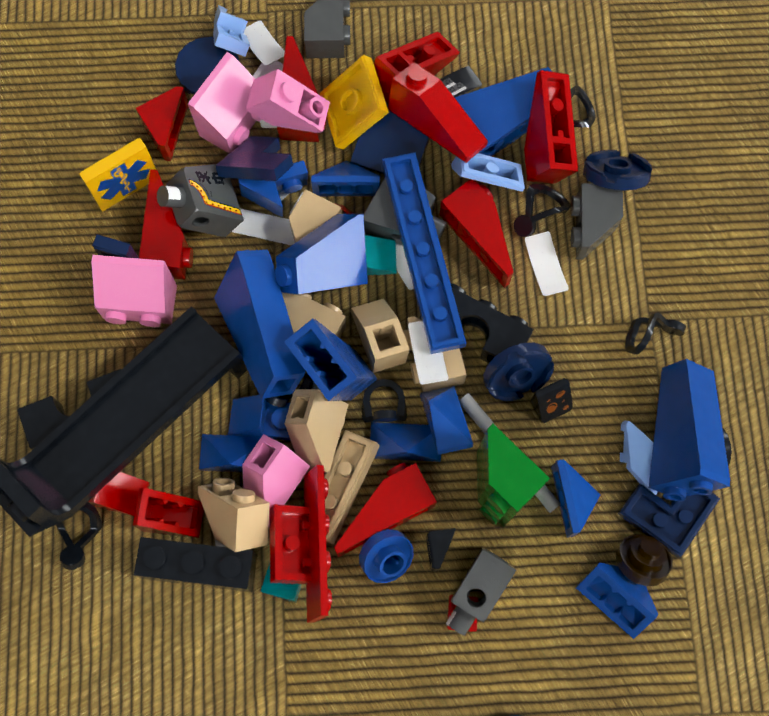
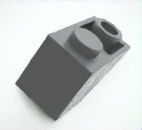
(326, 30)
(597, 217)

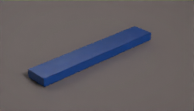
(423, 254)

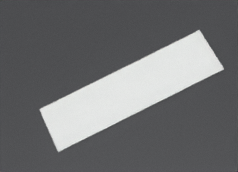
(265, 227)

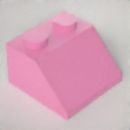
(221, 105)
(133, 290)

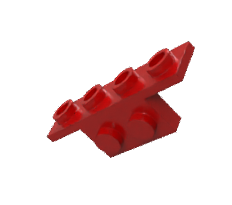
(299, 544)

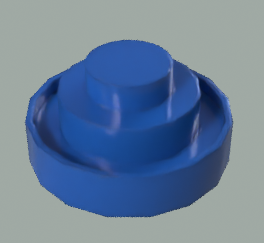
(386, 556)

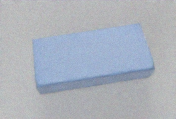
(491, 171)

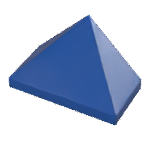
(345, 180)
(446, 420)
(404, 442)
(225, 452)
(575, 496)
(619, 598)

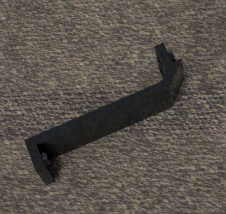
(116, 424)

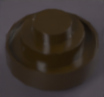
(644, 560)

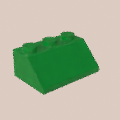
(505, 477)

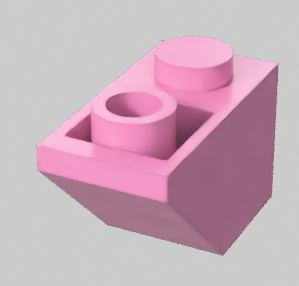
(287, 103)
(273, 471)

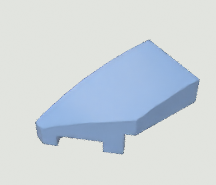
(229, 32)
(637, 453)

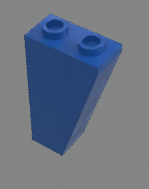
(501, 110)
(259, 322)
(688, 434)

